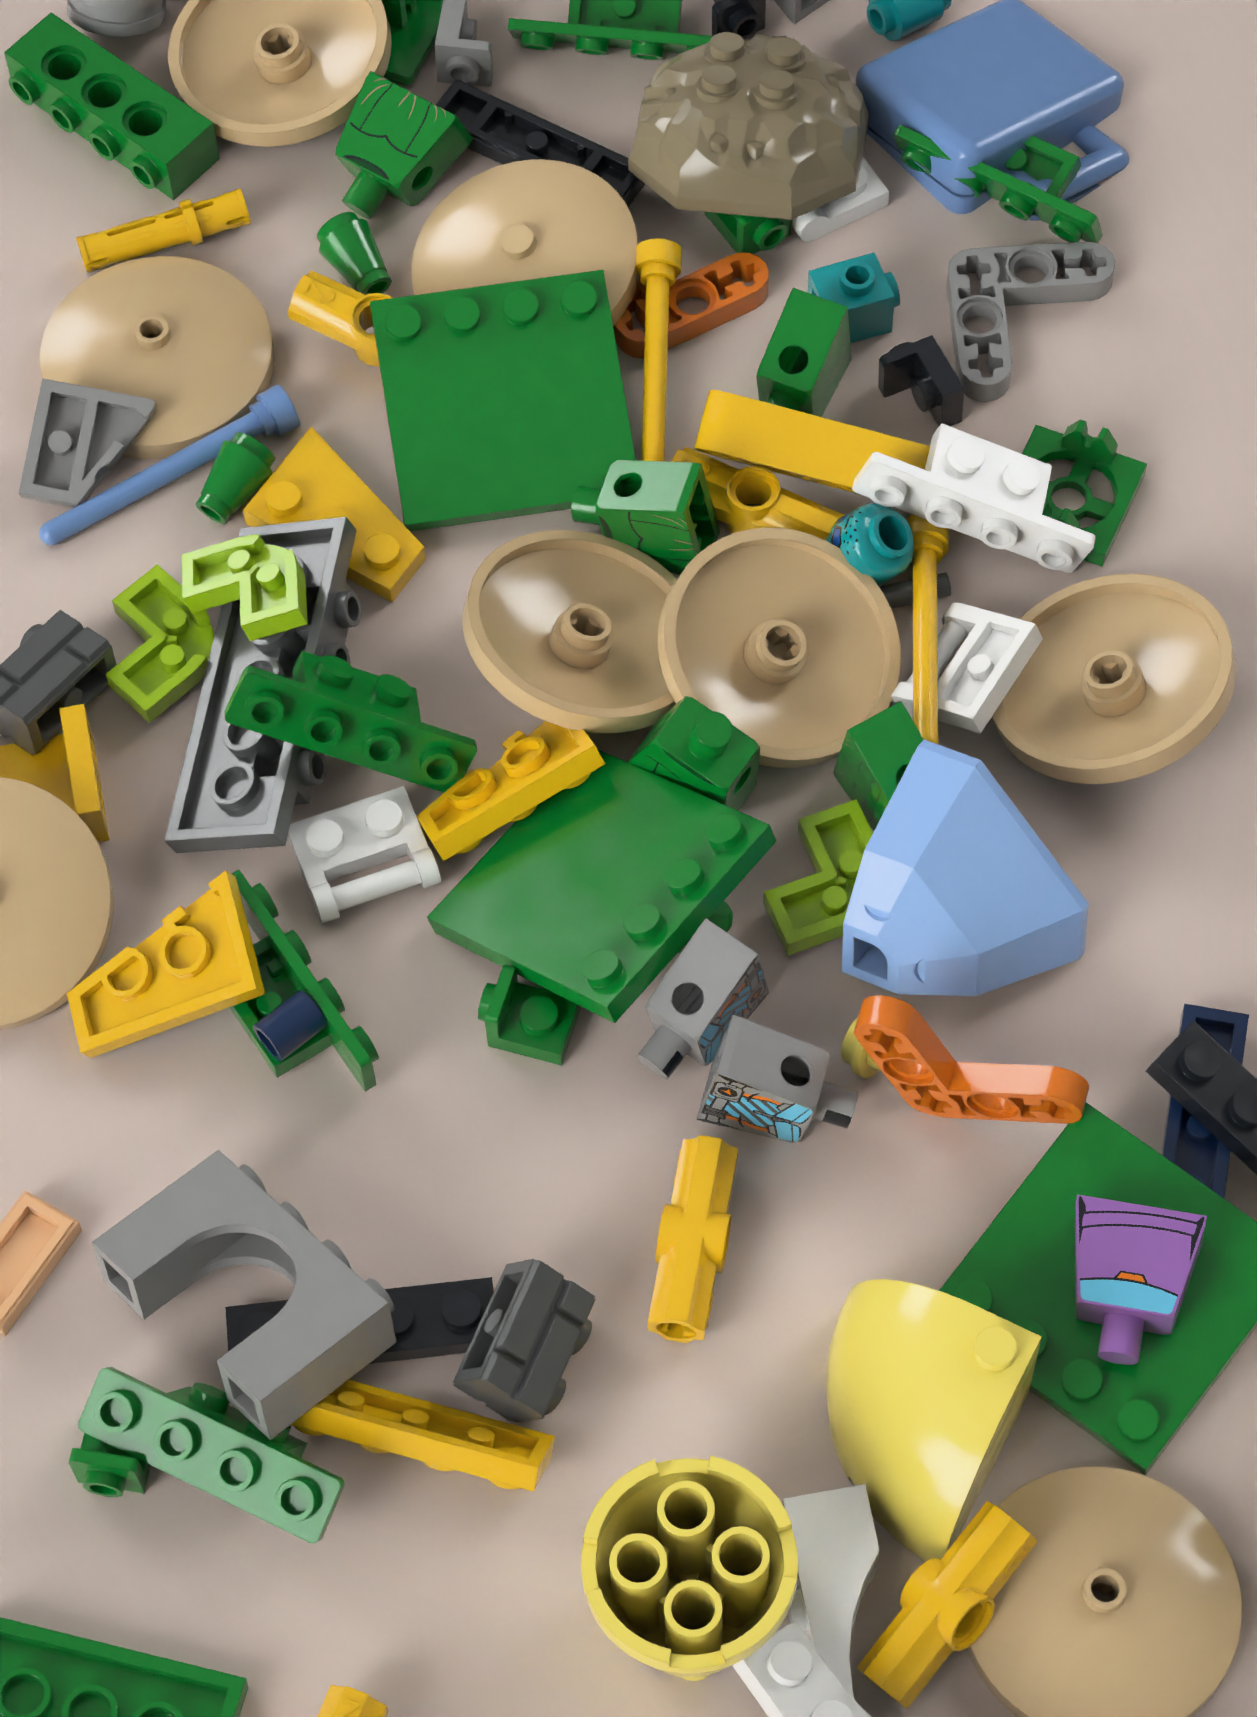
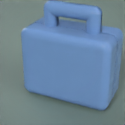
(986, 91)

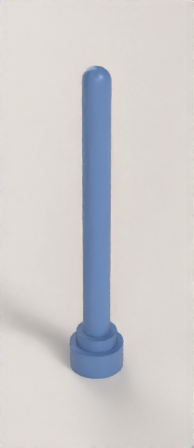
(267, 416)

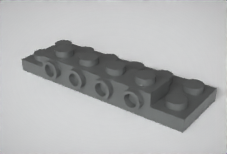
(237, 782)

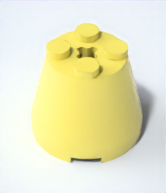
(689, 1564)

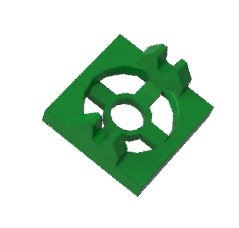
(1089, 454)

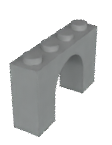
(227, 1219)

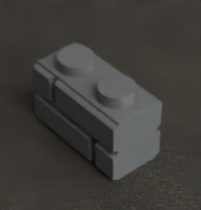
(50, 670)
(526, 1341)

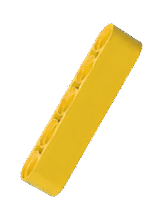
(795, 441)

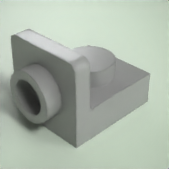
(457, 50)

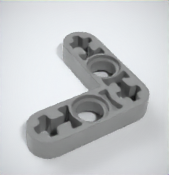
(1002, 288)

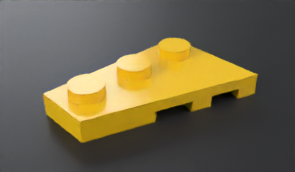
(320, 485)
(510, 789)
(176, 975)

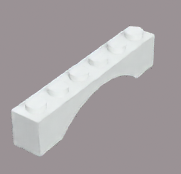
(835, 1569)

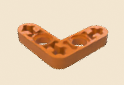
(708, 285)
(940, 1086)

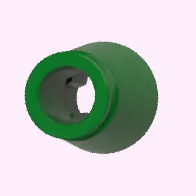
(354, 253)
(235, 476)

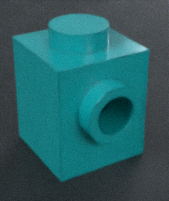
(863, 289)

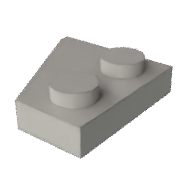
(78, 440)

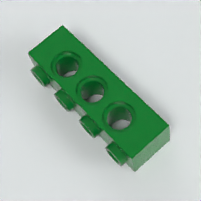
(111, 106)

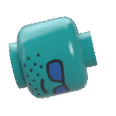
(874, 541)

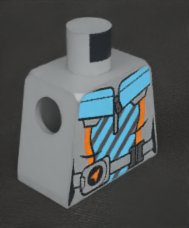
(698, 997)
(771, 1084)

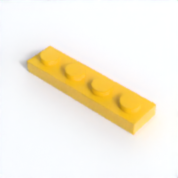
(431, 1433)

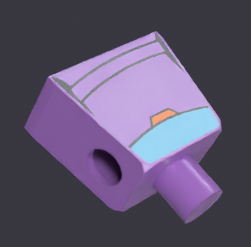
(1132, 1270)

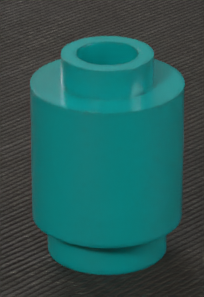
(902, 17)

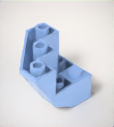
(957, 888)

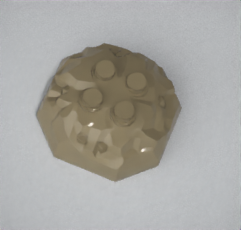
(750, 129)

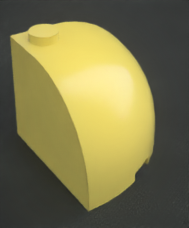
(923, 1404)

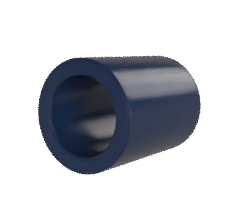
(290, 1025)

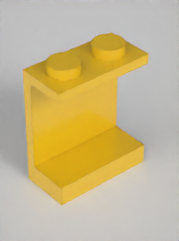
(64, 768)

